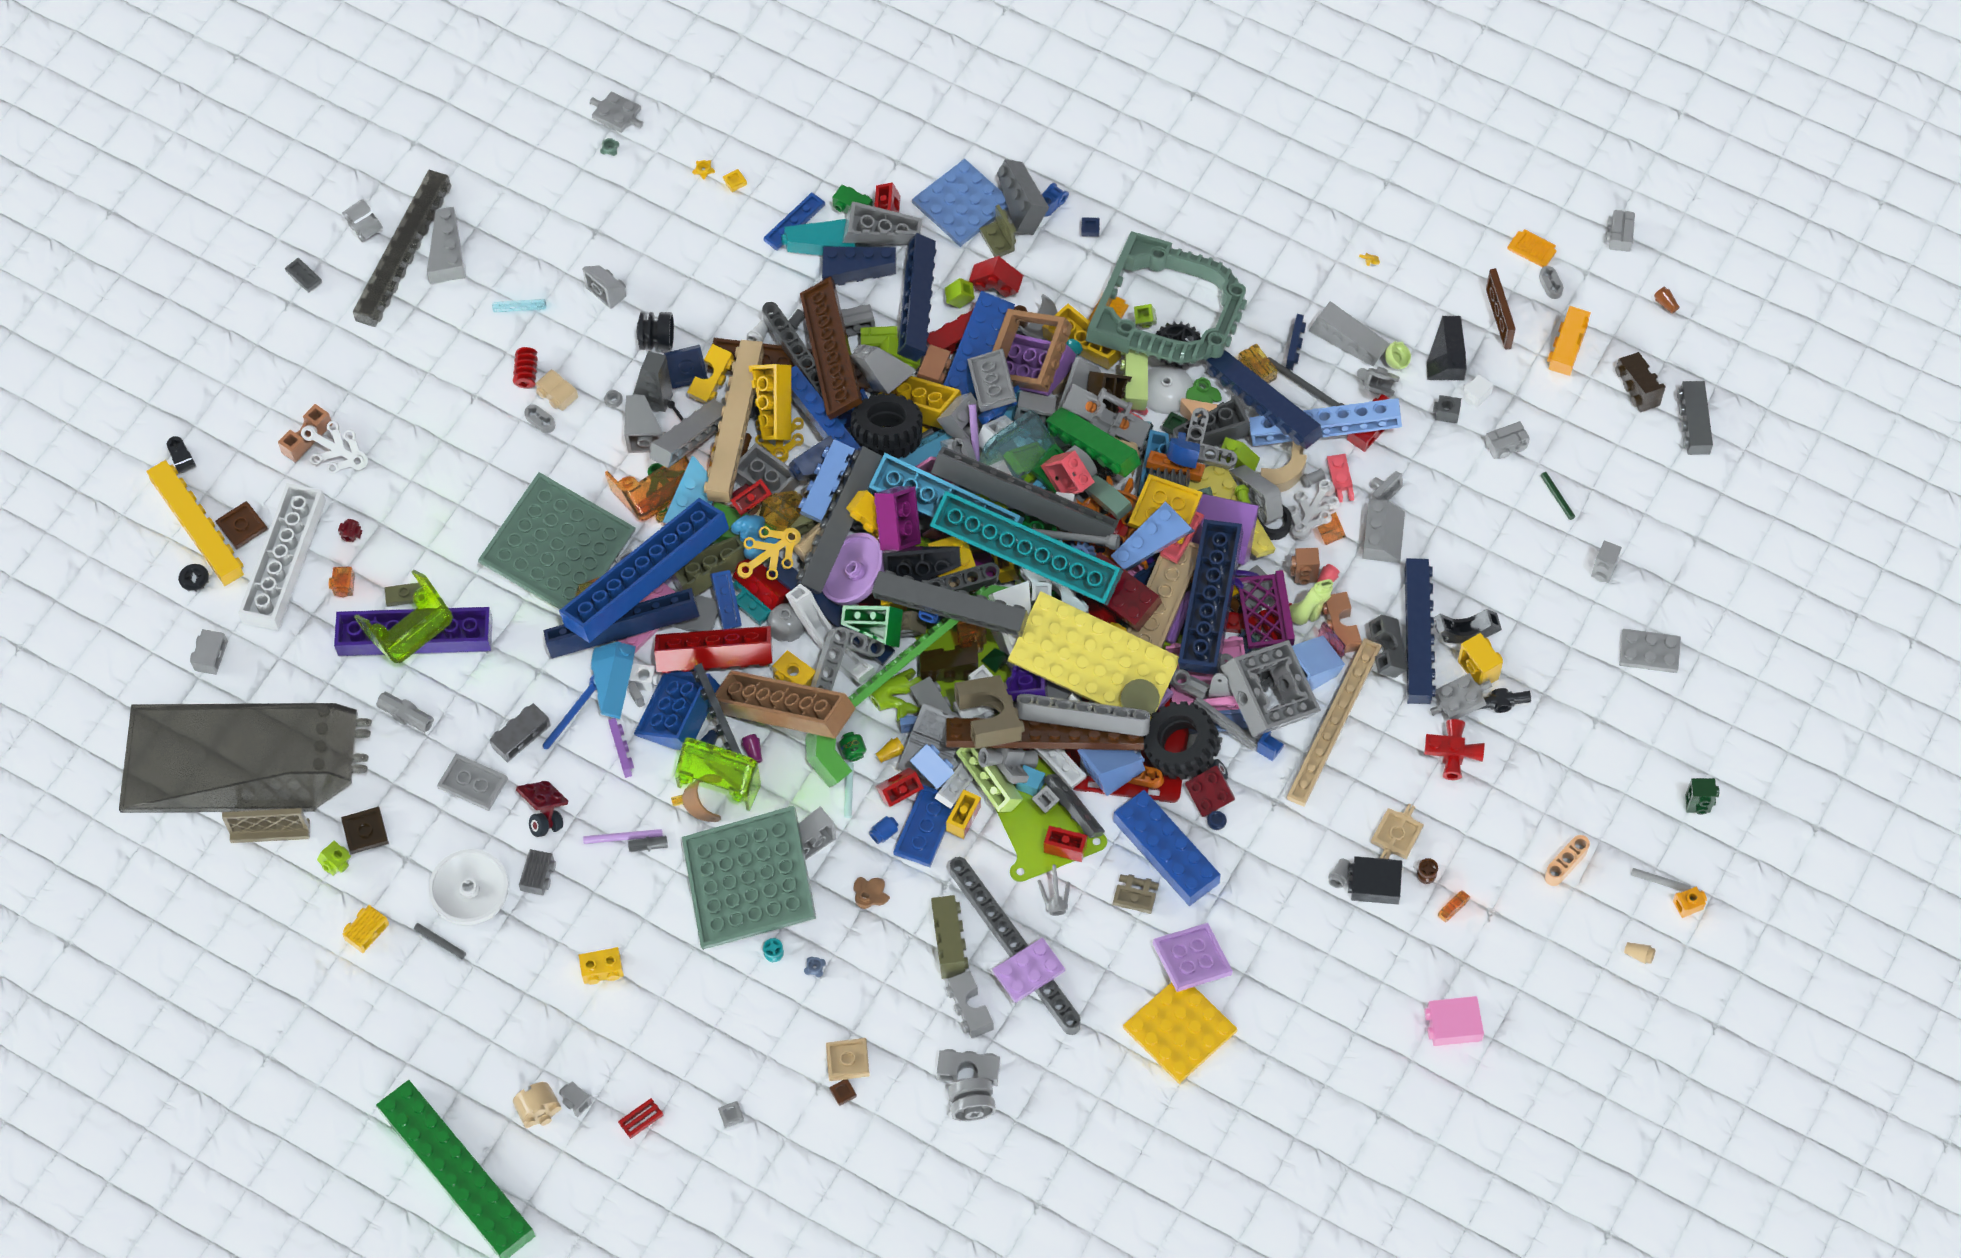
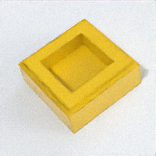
(734, 180)

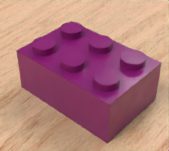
(897, 518)

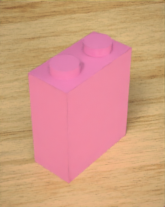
(1454, 1021)

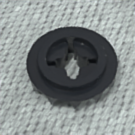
(186, 575)

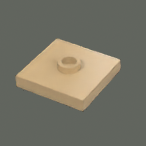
(847, 1059)

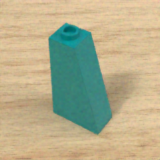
(814, 236)

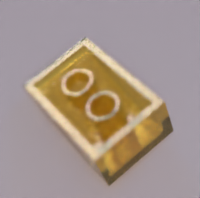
(781, 510)

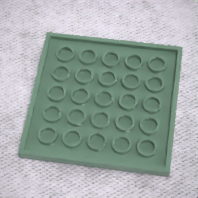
(555, 542)
(748, 877)

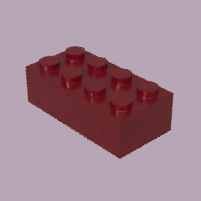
(1131, 599)

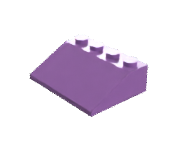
(1028, 356)
(1230, 511)

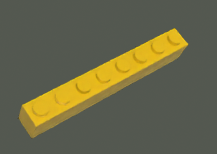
(195, 523)

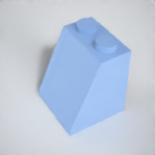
(1318, 661)

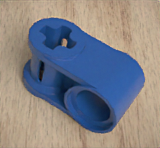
(1054, 197)

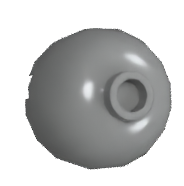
(785, 623)

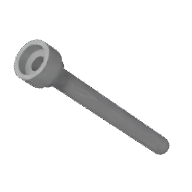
(1111, 541)

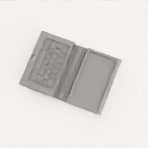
(928, 729)

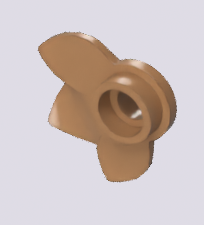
(870, 892)

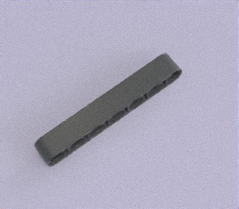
(793, 346)

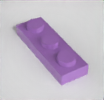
(621, 747)

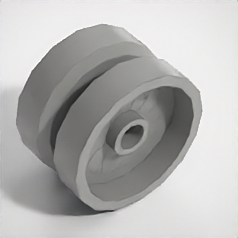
(971, 1099)

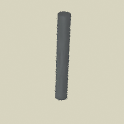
(440, 941)

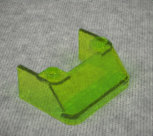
(416, 628)
(720, 769)

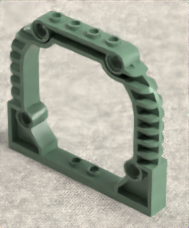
(1122, 335)

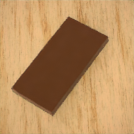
(1500, 309)

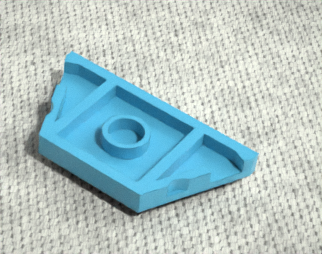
(689, 489)

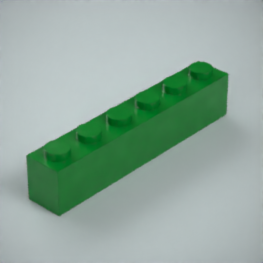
(1093, 441)

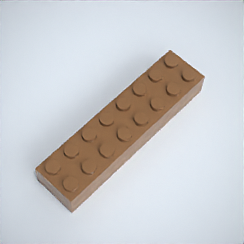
(784, 704)

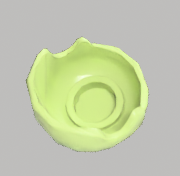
(1397, 355)

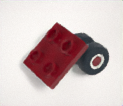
(1210, 789)
(543, 797)

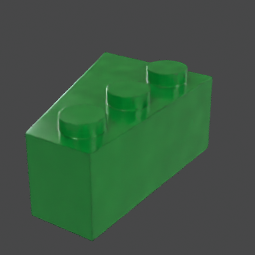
(876, 622)

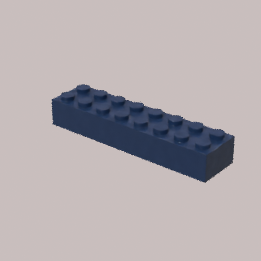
(1210, 597)

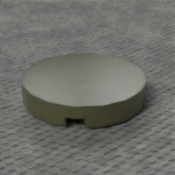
(1140, 695)

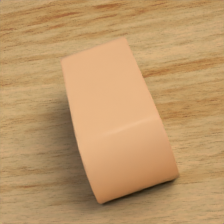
(1571, 852)

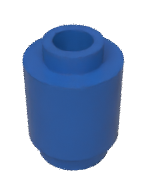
(884, 829)

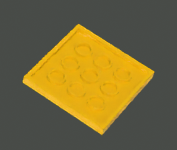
(1180, 1030)

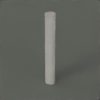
(1660, 880)

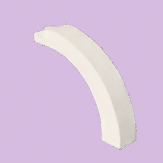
(818, 628)

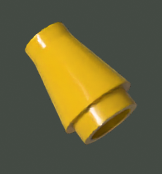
(890, 750)

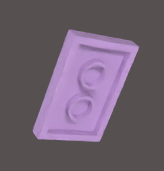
(1028, 970)

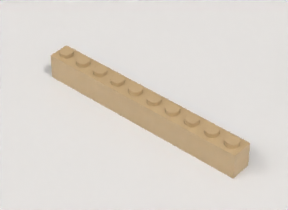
(734, 423)

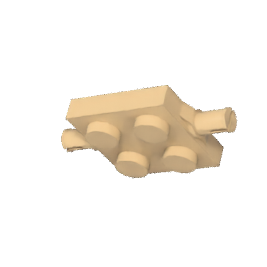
(1397, 833)

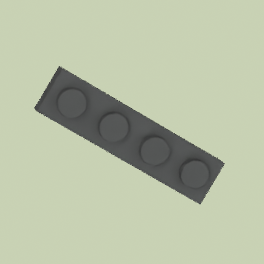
(1074, 805)

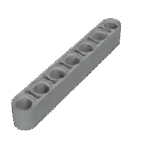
(1083, 714)

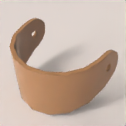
(694, 806)

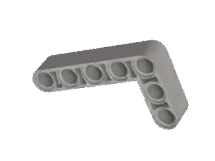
(839, 646)

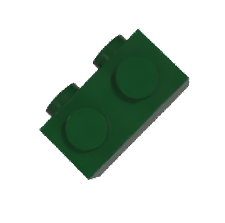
(1701, 795)

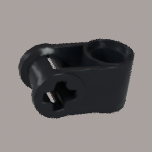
(180, 455)

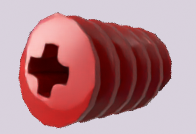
(525, 367)

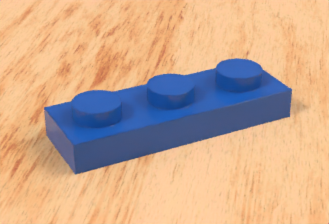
(726, 599)

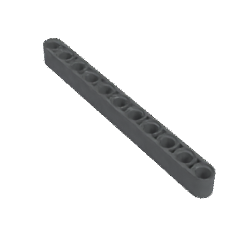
(1011, 936)

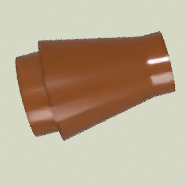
(1666, 299)

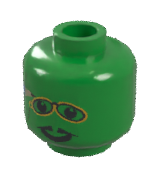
(852, 746)

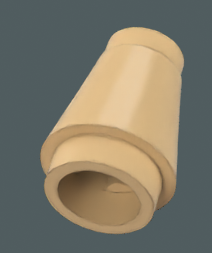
(1640, 952)

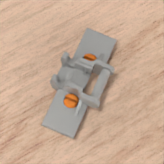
(1093, 410)

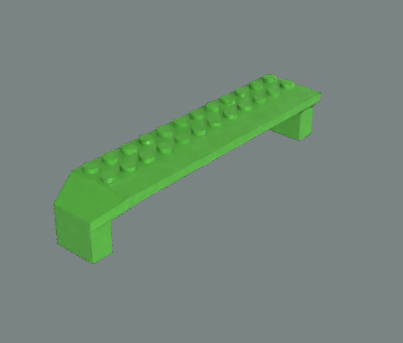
(821, 749)

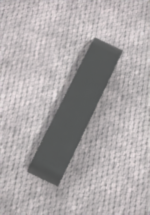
(964, 584)

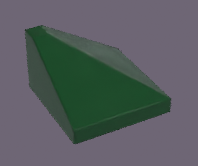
(995, 659)

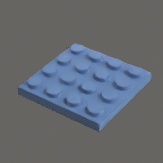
(961, 202)

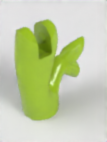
(898, 684)

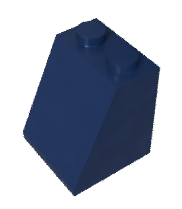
(805, 464)

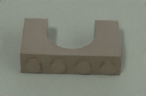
(990, 693)

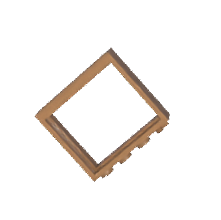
(1056, 348)

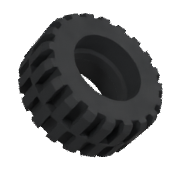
(887, 410)
(1194, 758)

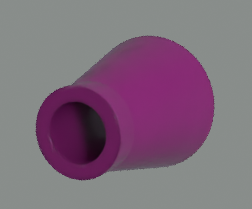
(752, 747)

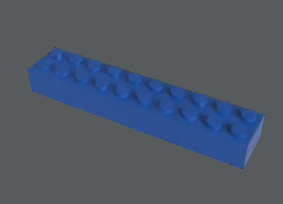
(644, 570)

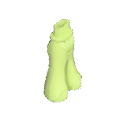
(1312, 604)

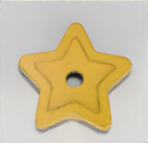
(703, 164)

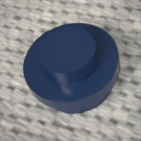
(1216, 820)

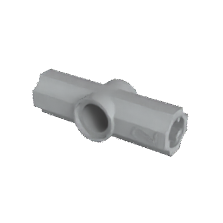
(1192, 685)
(405, 711)

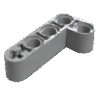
(1261, 492)

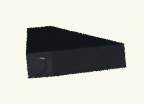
(1448, 352)
(922, 561)

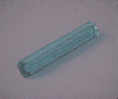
(519, 305)

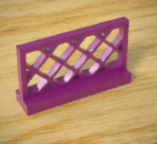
(1281, 604)

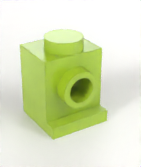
(1145, 315)

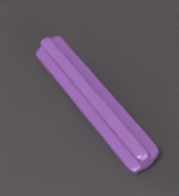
(1179, 620)

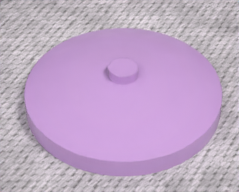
(855, 570)

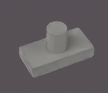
(1387, 489)

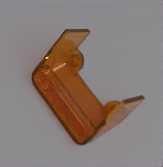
(652, 492)

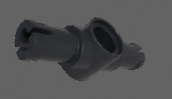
(1503, 700)

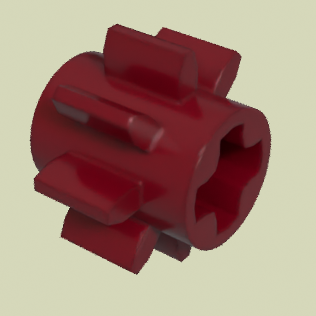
(350, 530)

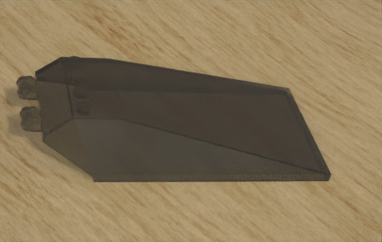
(239, 756)

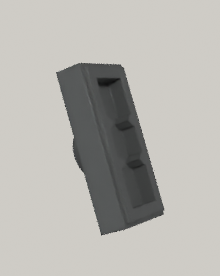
(303, 275)

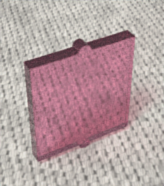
(1333, 639)

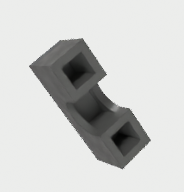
(1387, 632)

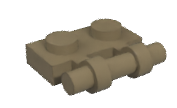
(1135, 898)

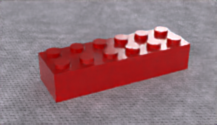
(713, 649)

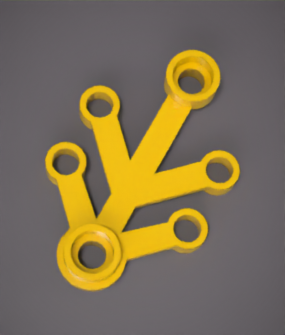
(780, 449)
(772, 551)

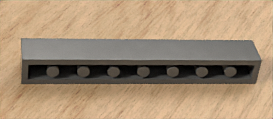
(838, 522)
(950, 603)

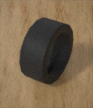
(1277, 534)

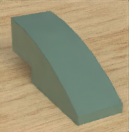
(1109, 498)

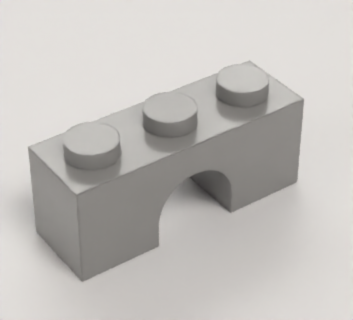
(975, 1020)
(952, 1062)

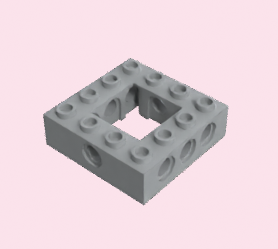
(1289, 679)

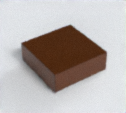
(843, 1092)

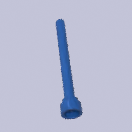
(571, 713)

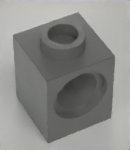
(1451, 403)

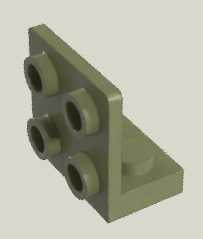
(999, 234)

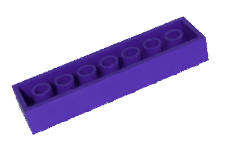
(467, 632)

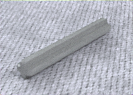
(1227, 724)

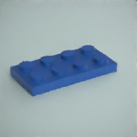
(923, 828)

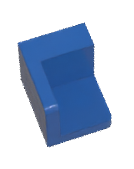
(1269, 746)

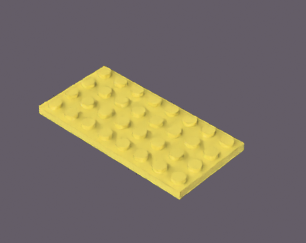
(1088, 653)

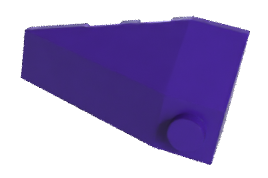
(1025, 683)

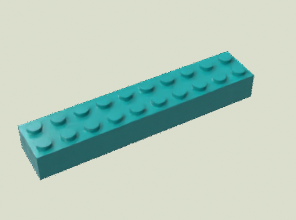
(1026, 548)

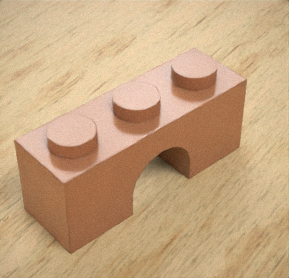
(292, 443)
(1336, 609)

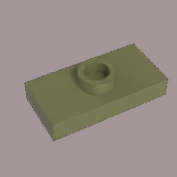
(400, 594)

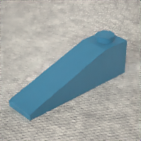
(612, 672)

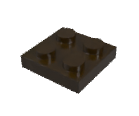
(364, 830)

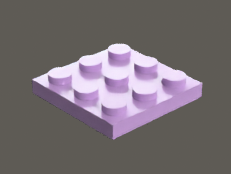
(1192, 957)

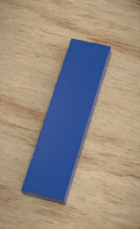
(799, 215)

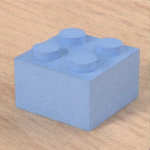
(931, 765)

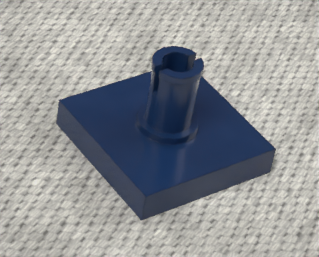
(685, 365)

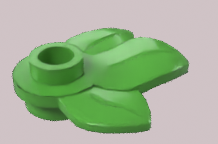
(1205, 394)

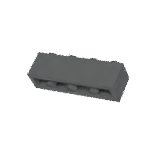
(1695, 418)

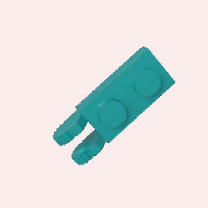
(751, 605)

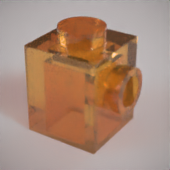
(342, 581)

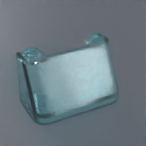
(1019, 445)

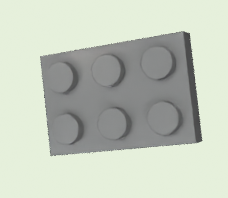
(1650, 651)
(472, 782)

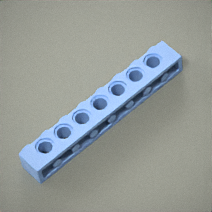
(1335, 421)

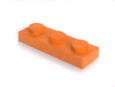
(1161, 461)

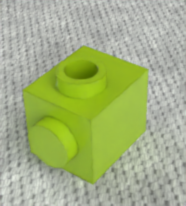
(959, 293)

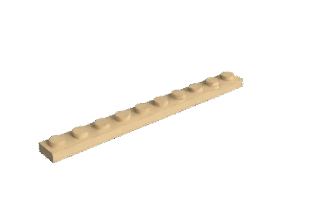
(1334, 722)

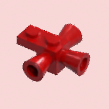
(1453, 749)

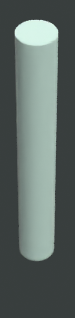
(848, 792)

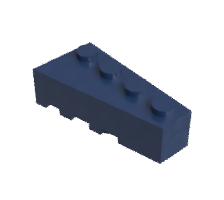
(858, 263)

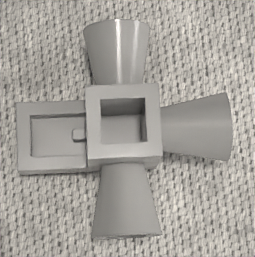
(1009, 762)

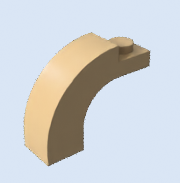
(1290, 474)

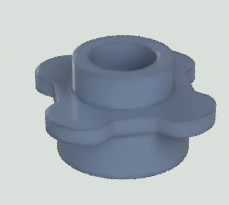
(814, 961)

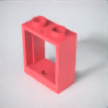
(1063, 466)

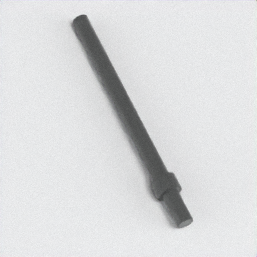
(1304, 384)

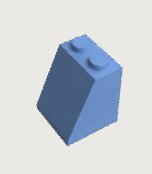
(1111, 767)

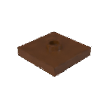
(241, 525)

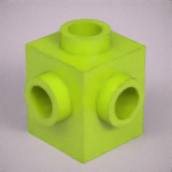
(334, 858)

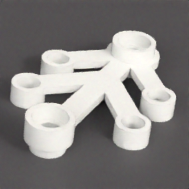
(336, 448)
(1303, 527)

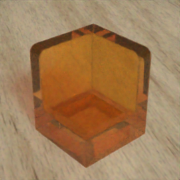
(1332, 531)

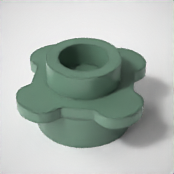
(609, 142)

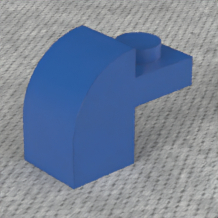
(1182, 451)

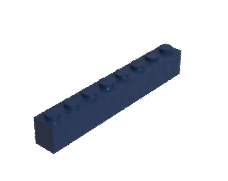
(916, 297)
(1265, 399)
(640, 619)
(1418, 631)

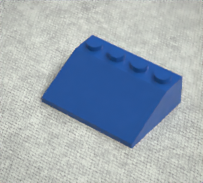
(675, 710)

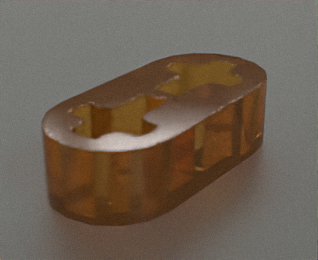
(1453, 906)

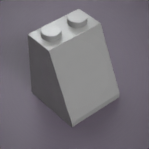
(881, 368)
(640, 424)

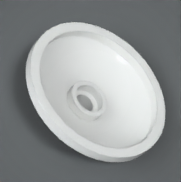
(1167, 397)

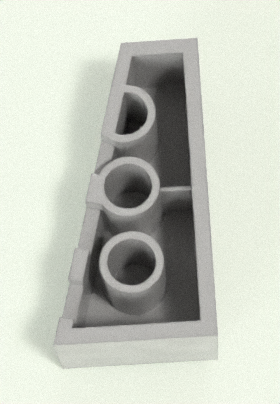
(1348, 334)

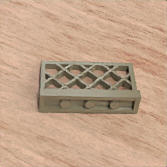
(267, 825)

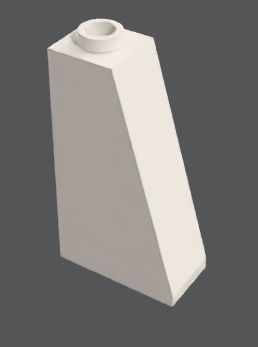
(1014, 595)

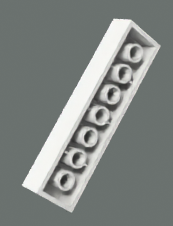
(282, 556)

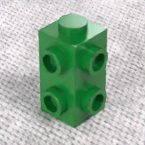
(845, 195)

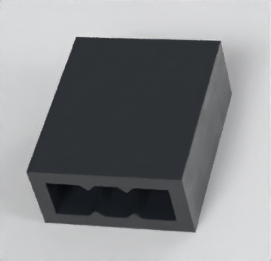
(1375, 880)

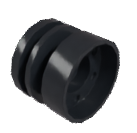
(654, 331)

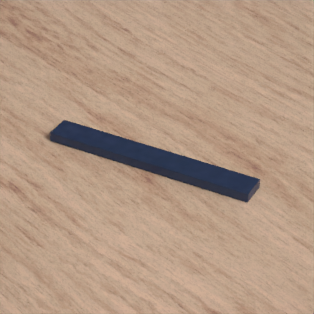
(830, 610)

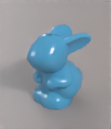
(749, 527)

